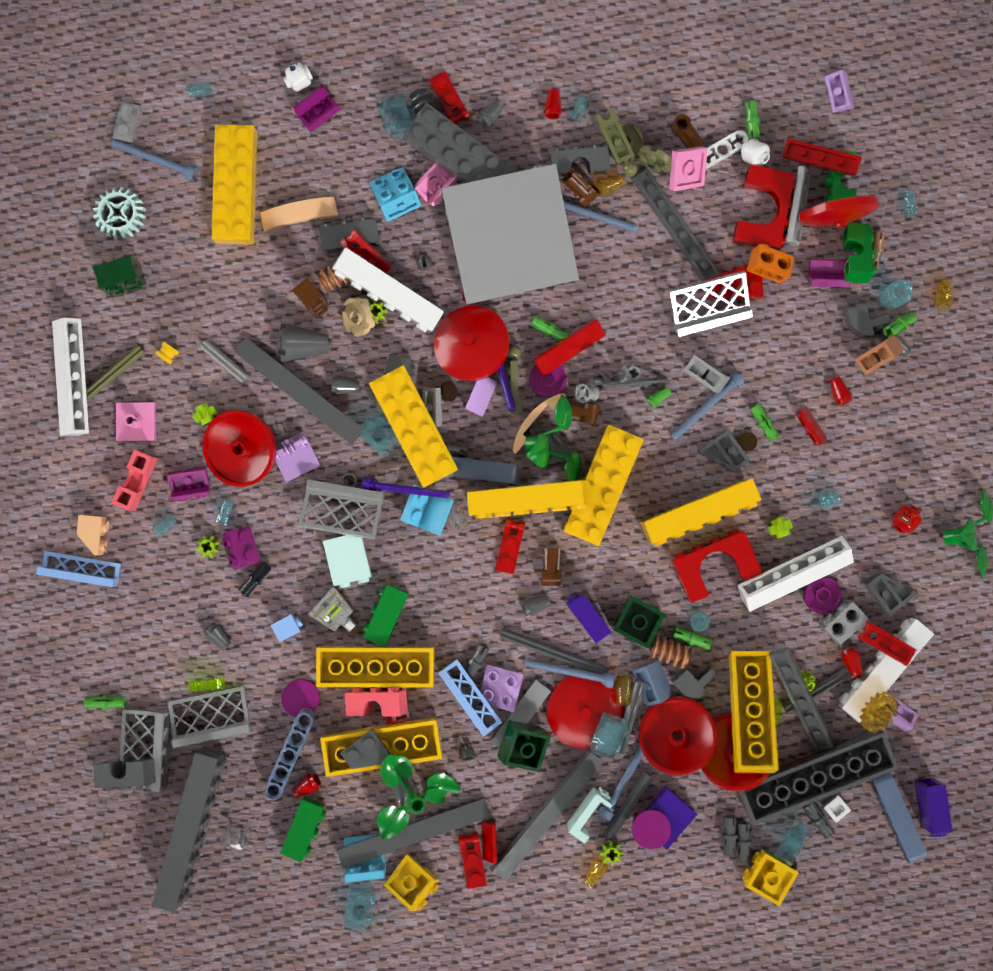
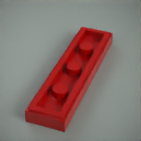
(822, 157)
(569, 347)

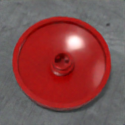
(839, 212)
(471, 343)
(239, 448)
(577, 707)
(678, 736)
(721, 765)

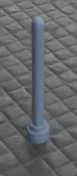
(187, 170)
(600, 217)
(735, 381)
(607, 678)
(607, 812)

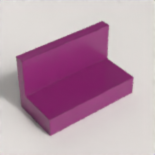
(827, 273)

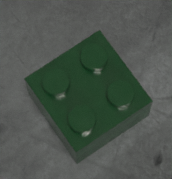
(119, 276)
(638, 621)
(523, 746)

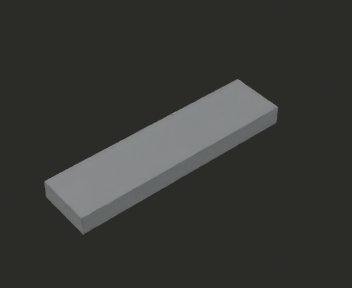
(798, 205)
(524, 709)

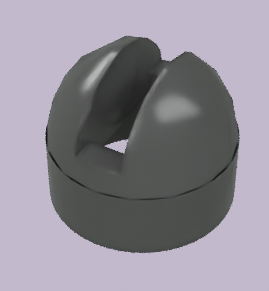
(420, 263)
(350, 477)
(467, 754)

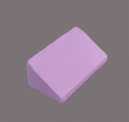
(839, 91)
(481, 396)
(905, 716)

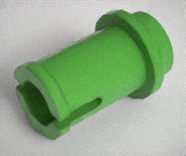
(658, 396)

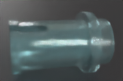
(199, 90)
(580, 107)
(909, 204)
(224, 513)
(164, 525)

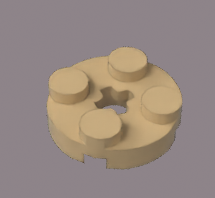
(361, 309)

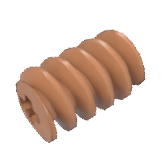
(329, 279)
(675, 653)

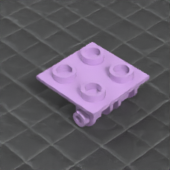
(295, 457)
(501, 687)

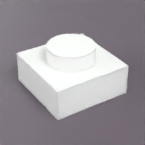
(836, 808)

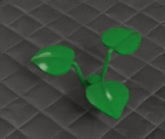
(538, 445)
(968, 534)
(396, 770)

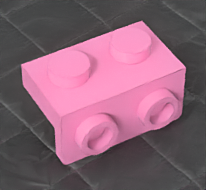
(431, 183)

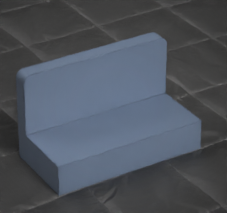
(656, 683)

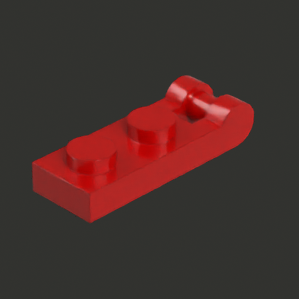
(448, 97)
(365, 250)
(510, 547)
(887, 644)
(472, 861)

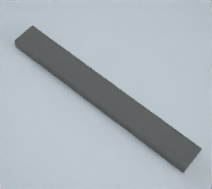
(675, 225)
(299, 391)
(546, 815)
(414, 833)

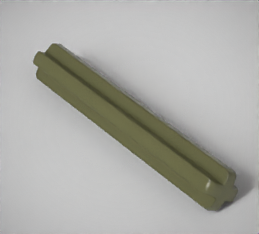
(114, 371)

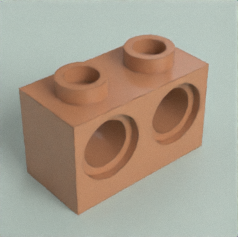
(879, 354)

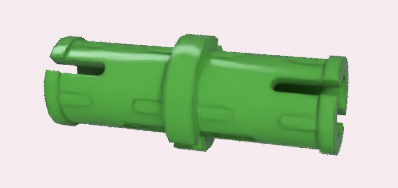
(752, 120)
(900, 324)
(549, 328)
(764, 422)
(691, 638)
(105, 702)

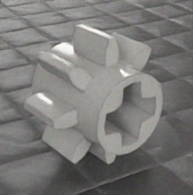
(629, 373)

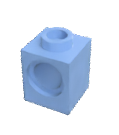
(287, 627)

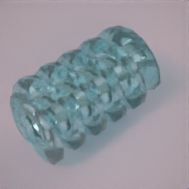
(895, 294)

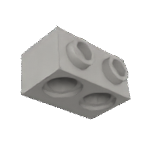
(707, 374)
(847, 627)

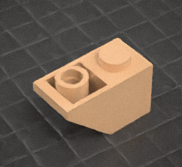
(92, 532)

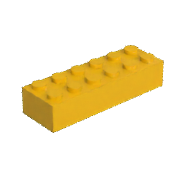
(234, 184)
(413, 426)
(607, 480)
(535, 498)
(702, 510)
(375, 666)
(752, 712)
(414, 739)

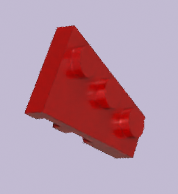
(754, 285)

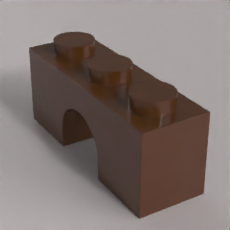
(311, 298)

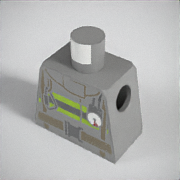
(334, 611)

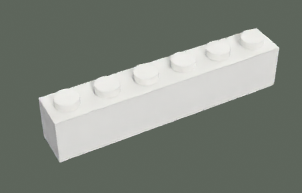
(388, 290)
(70, 377)
(795, 573)
(883, 671)

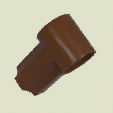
(688, 135)
(583, 190)
(584, 412)
(551, 567)

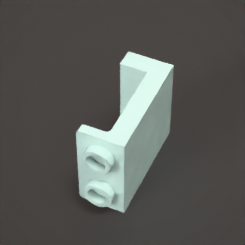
(347, 560)
(584, 811)

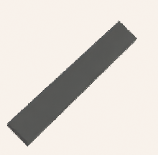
(801, 699)

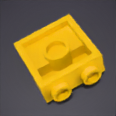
(769, 877)
(412, 883)

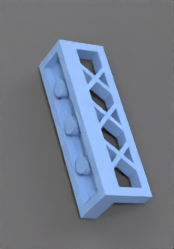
(78, 576)
(464, 701)

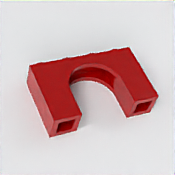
(779, 186)
(735, 545)

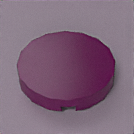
(545, 385)
(820, 590)
(300, 695)
(651, 829)

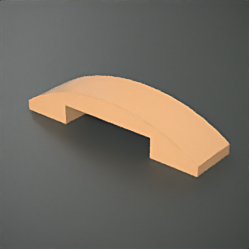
(298, 212)
(520, 438)

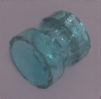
(695, 621)

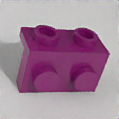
(316, 109)
(189, 484)
(241, 547)

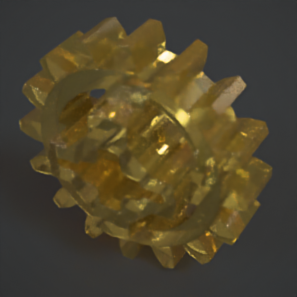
(879, 712)

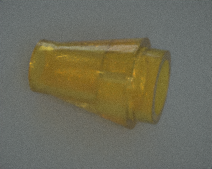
(610, 185)
(943, 297)
(623, 689)
(595, 872)

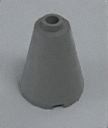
(302, 343)

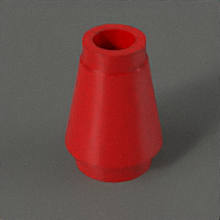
(553, 105)
(840, 392)
(852, 661)
(307, 785)

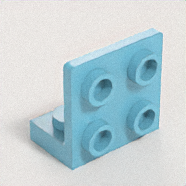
(395, 194)
(427, 512)
(366, 870)

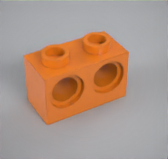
(769, 267)

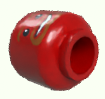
(906, 519)

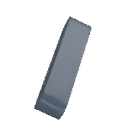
(486, 470)
(285, 761)
(899, 818)

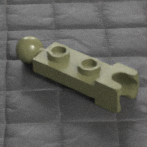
(617, 142)
(512, 372)

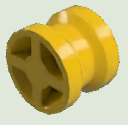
(167, 352)

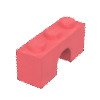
(131, 491)
(392, 701)

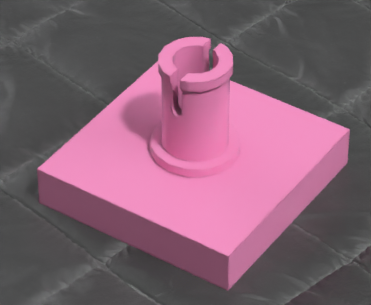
(688, 168)
(136, 421)

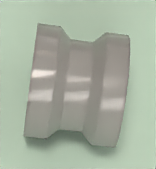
(586, 393)

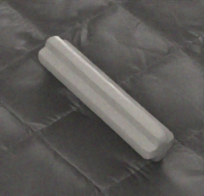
(224, 361)

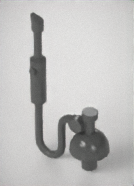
(603, 381)

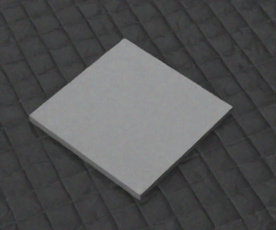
(510, 233)

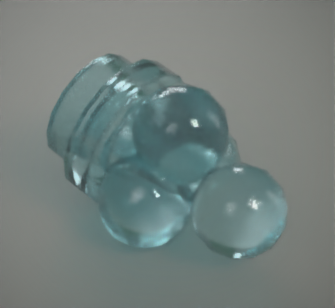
(826, 500)

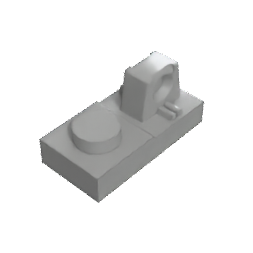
(126, 122)
(432, 402)

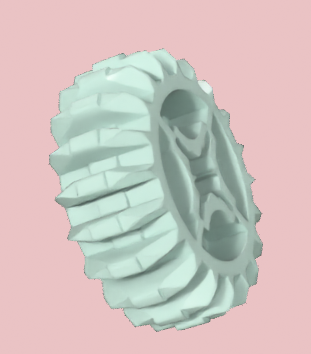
(124, 207)

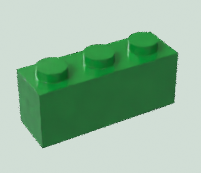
(385, 614)
(303, 829)

